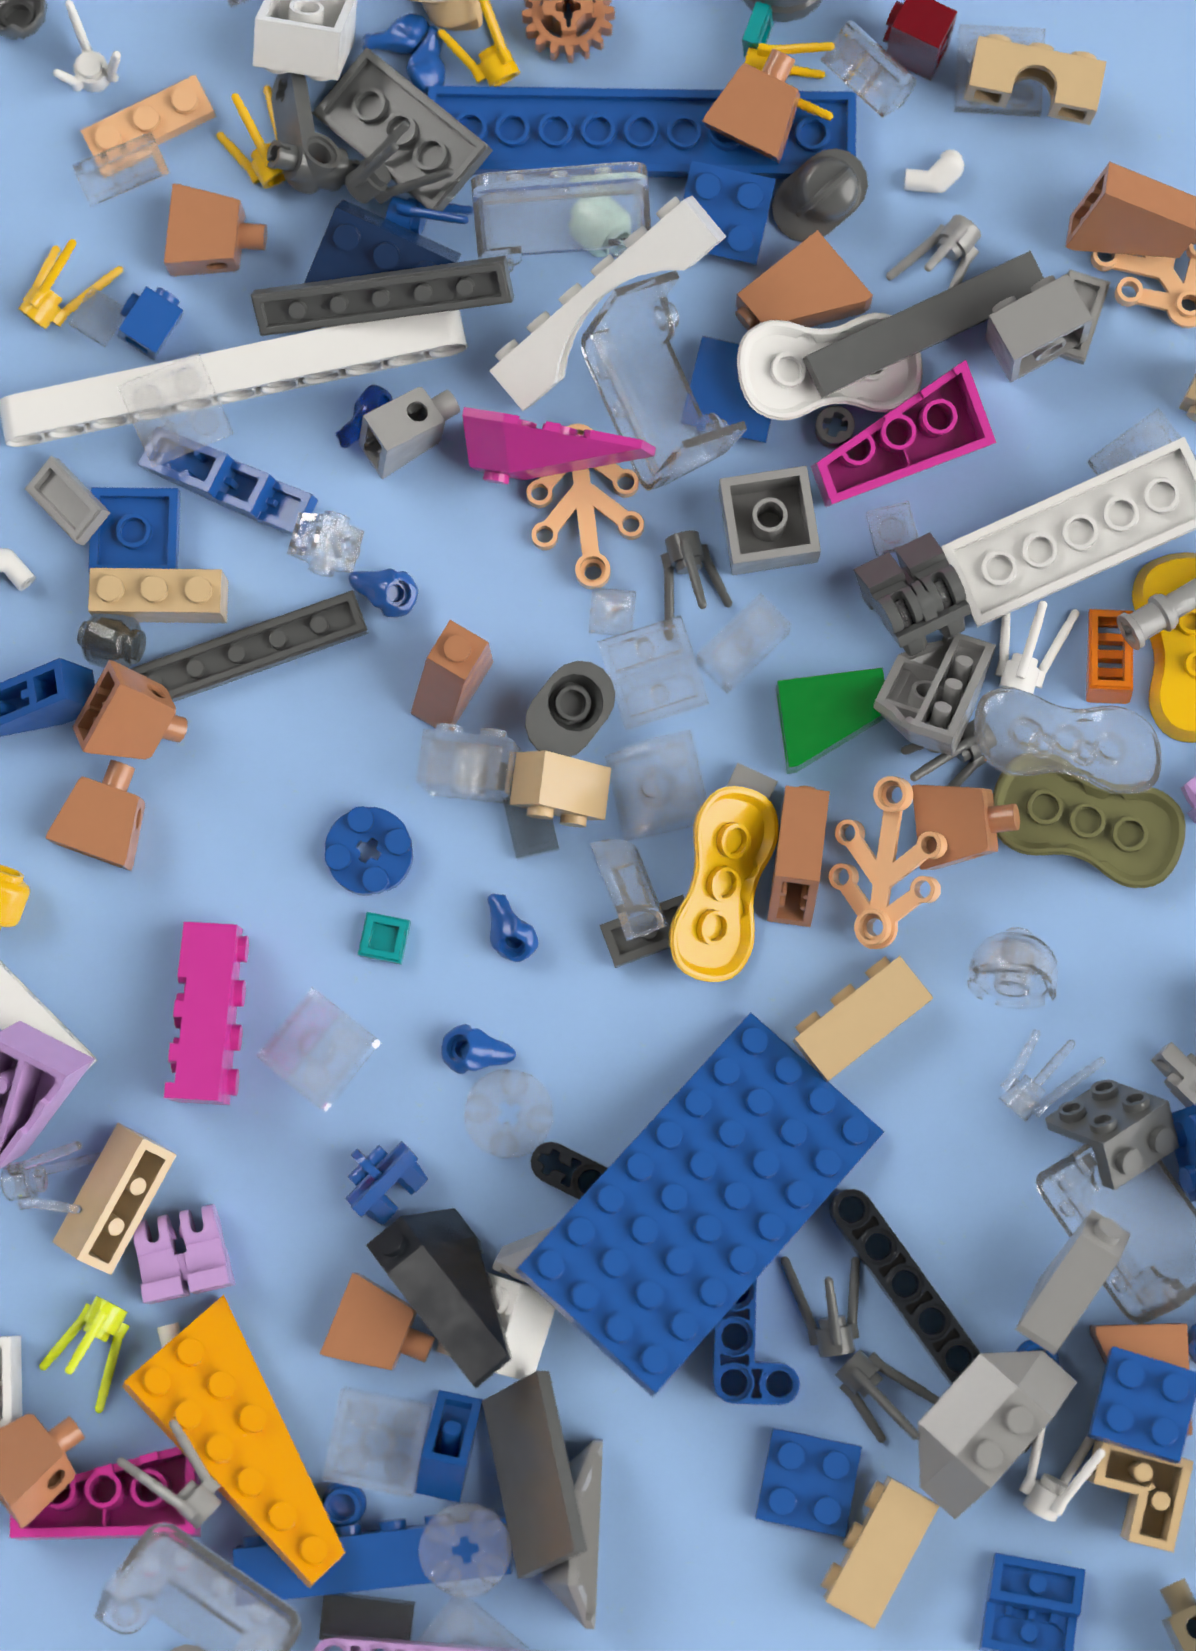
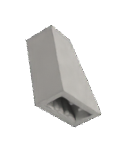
(1072, 1281)

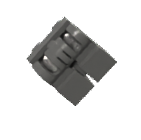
(916, 597)

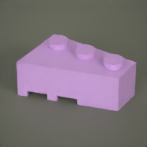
(34, 1083)

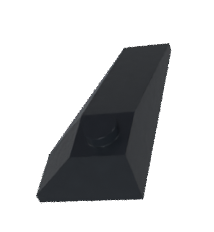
(443, 1277)

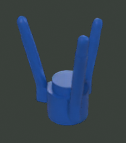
(413, 215)

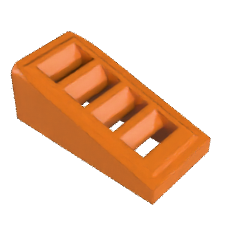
(1102, 683)

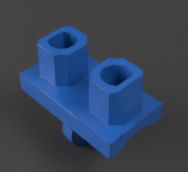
(383, 1173)

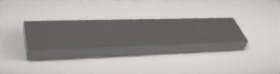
(383, 296)
(920, 326)
(258, 647)

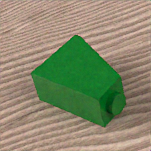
(825, 712)

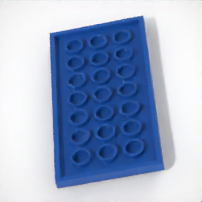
(699, 1204)

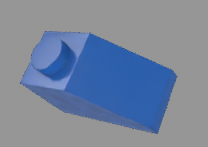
(448, 1446)

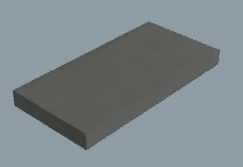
(374, 101)
(534, 1475)

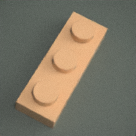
(163, 113)

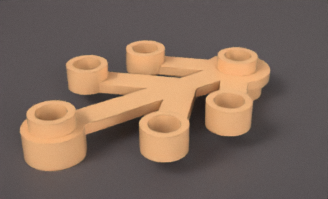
(1156, 268)
(584, 498)
(884, 870)

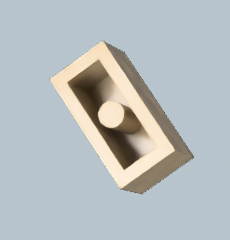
(560, 787)

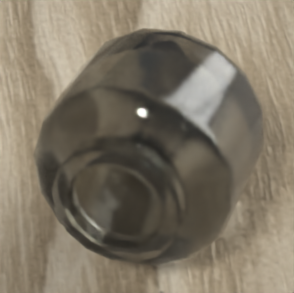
(111, 638)

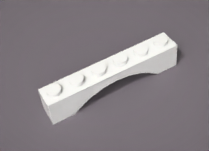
(671, 244)

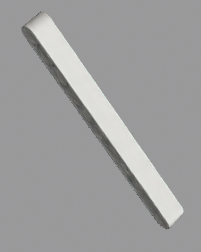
(240, 373)

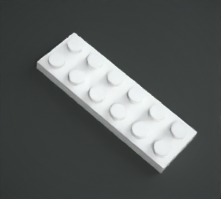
(1077, 532)

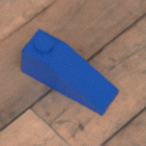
(44, 696)

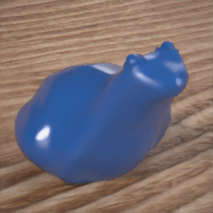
(400, 37)
(425, 65)
(386, 589)
(508, 933)
(473, 1049)

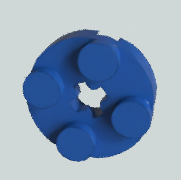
(343, 855)

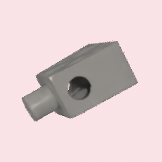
(405, 428)

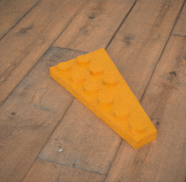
(232, 1422)

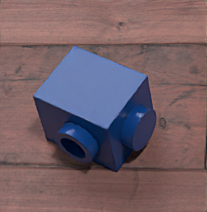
(149, 320)

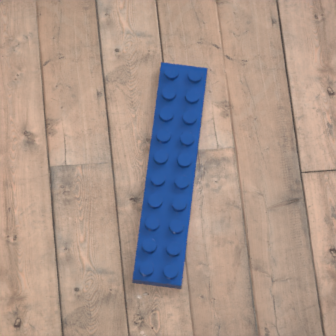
(631, 125)

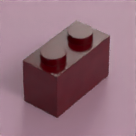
(919, 34)

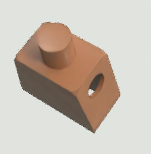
(757, 107)
(208, 233)
(127, 715)
(101, 818)
(965, 820)
(374, 1327)
(34, 1464)

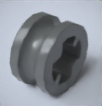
(826, 417)

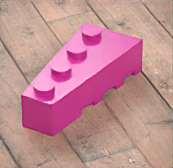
(917, 435)
(208, 1014)
(113, 1503)

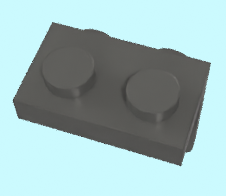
(1122, 1126)

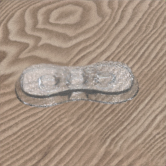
(1097, 744)

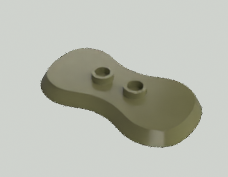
(1123, 835)

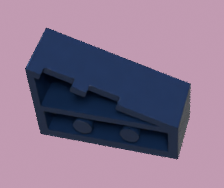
(369, 244)

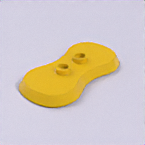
(1174, 673)
(732, 847)

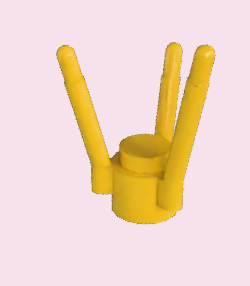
(758, 58)
(496, 61)
(258, 169)
(42, 303)

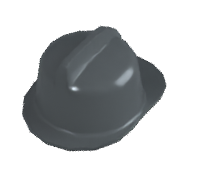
(820, 194)
(570, 708)

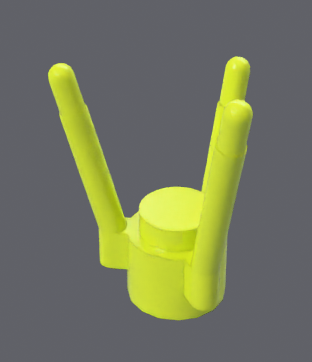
(100, 1321)

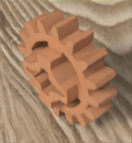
(549, 16)

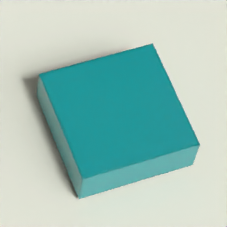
(758, 27)
(384, 938)

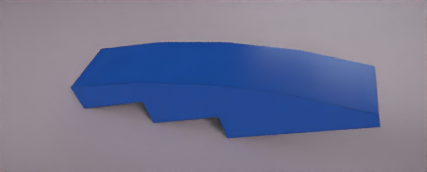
(236, 487)

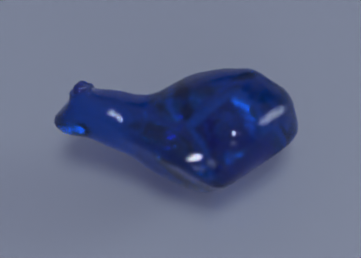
(370, 399)

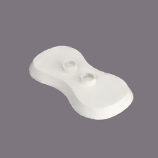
(781, 386)

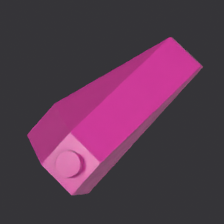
(514, 448)

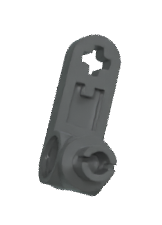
(305, 156)

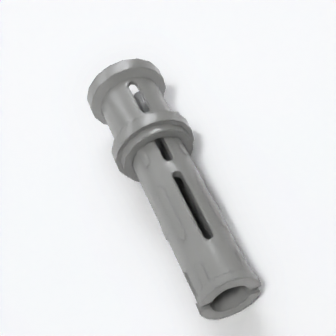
(1158, 615)

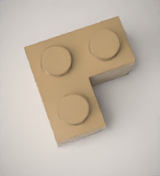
(1155, 1492)

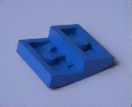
(719, 391)
(1031, 1605)

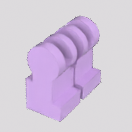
(203, 1265)

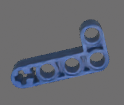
(744, 1359)

